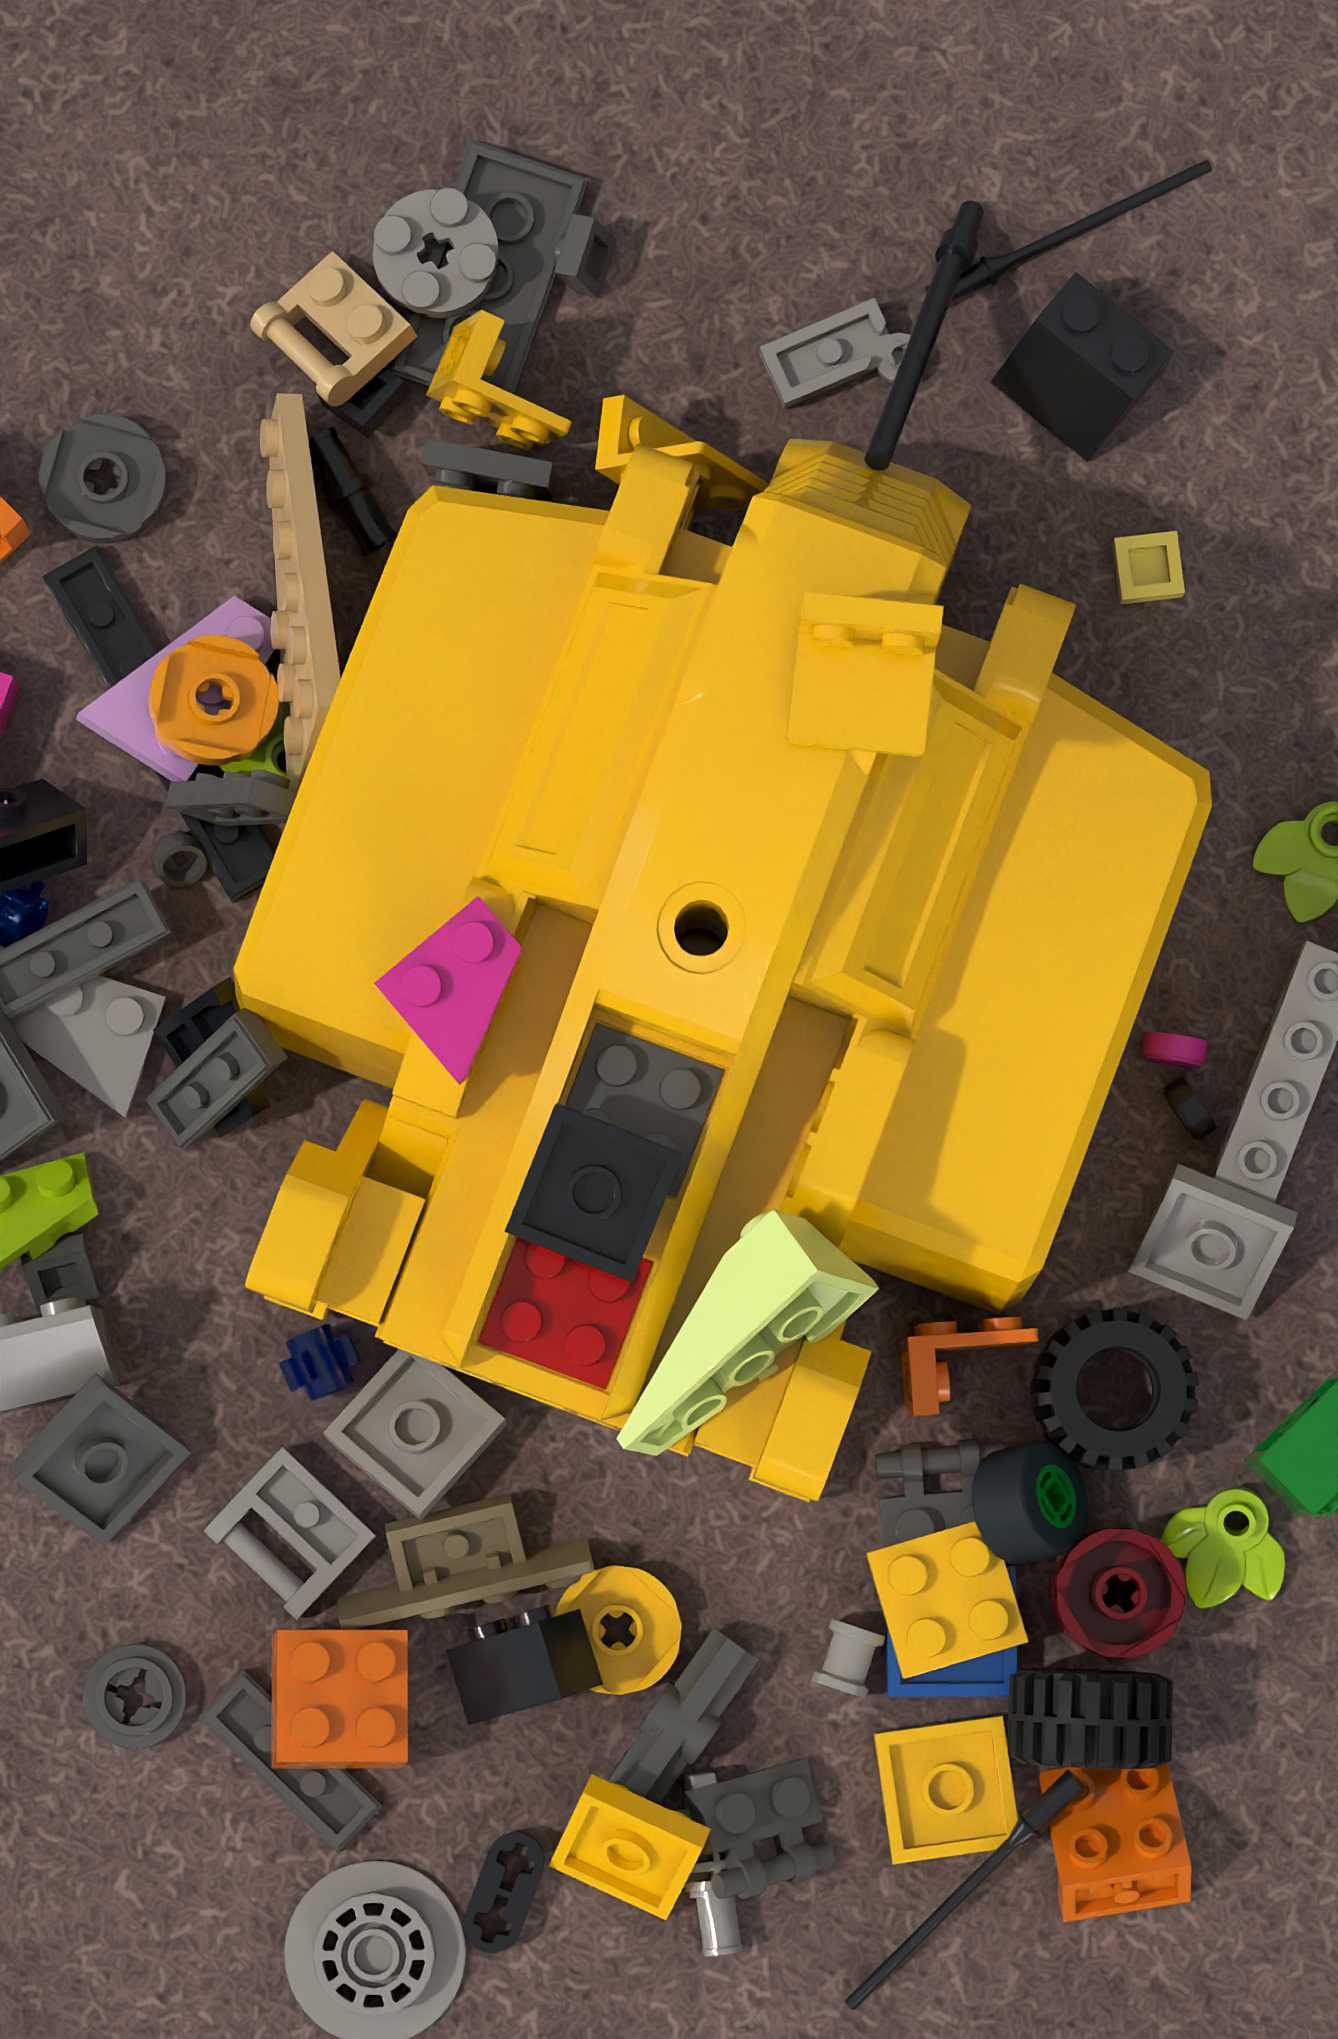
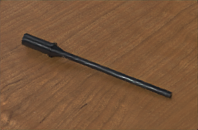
(990, 269)
(1027, 1827)

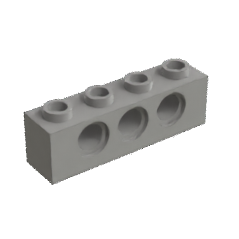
(1283, 1077)

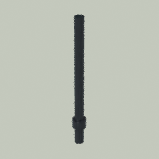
(953, 257)

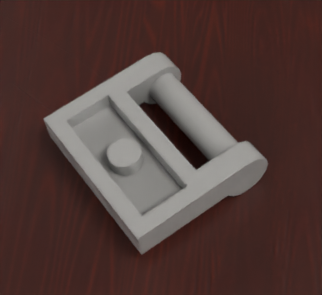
(305, 1517)

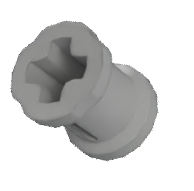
(848, 1658)

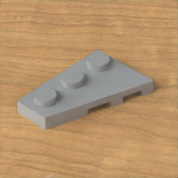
(97, 1036)

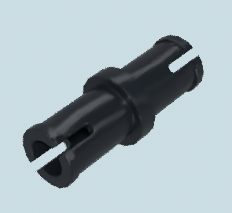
(349, 492)

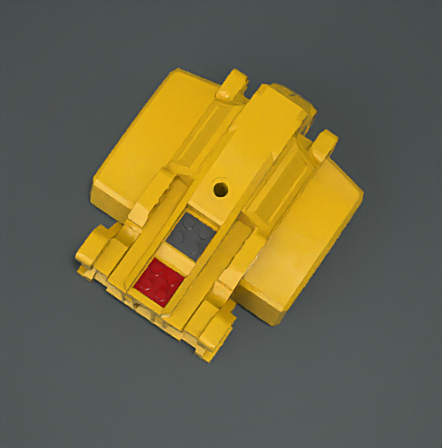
(777, 955)

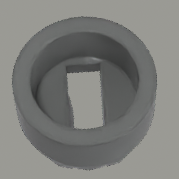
(186, 872)

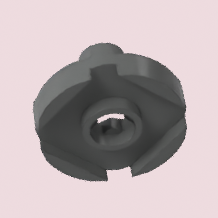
(86, 448)

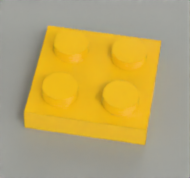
(945, 1599)
(946, 1788)
(629, 1846)

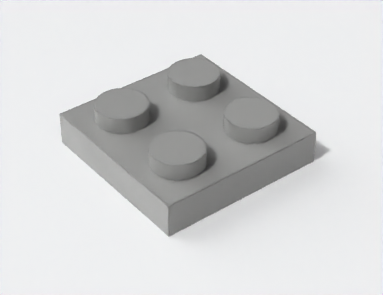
(1212, 1241)
(415, 1430)

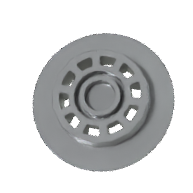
(374, 1952)

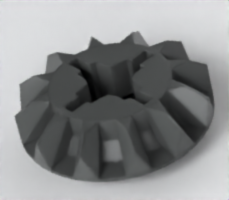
(106, 1709)

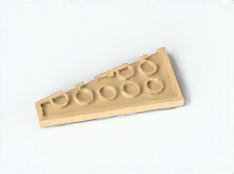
(304, 619)

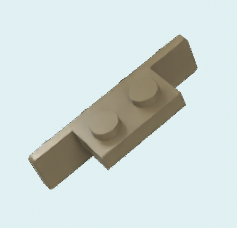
(460, 1559)

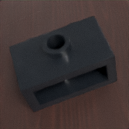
(39, 834)
(524, 1665)

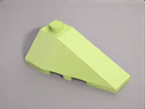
(759, 1301)

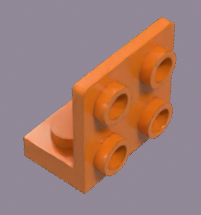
(927, 1381)
(1119, 1843)

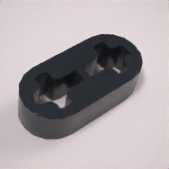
(489, 1886)

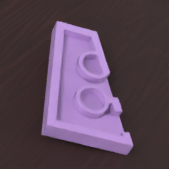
(123, 710)

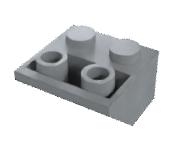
(53, 1354)

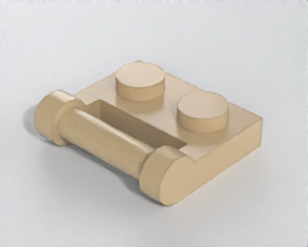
(348, 315)

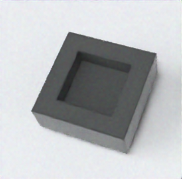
(584, 255)
(61, 1272)

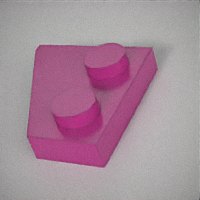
(454, 985)

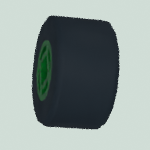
(1030, 1502)

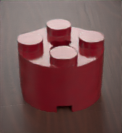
(1153, 1601)

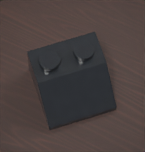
(1082, 366)

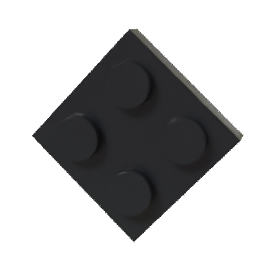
(594, 1192)

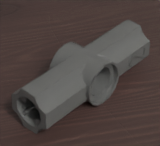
(684, 1718)

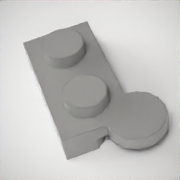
(833, 353)

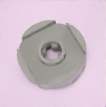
(443, 217)

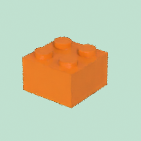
(339, 1699)

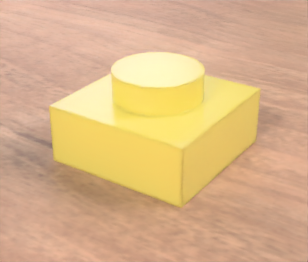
(1148, 567)

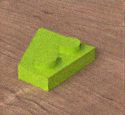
(44, 1205)

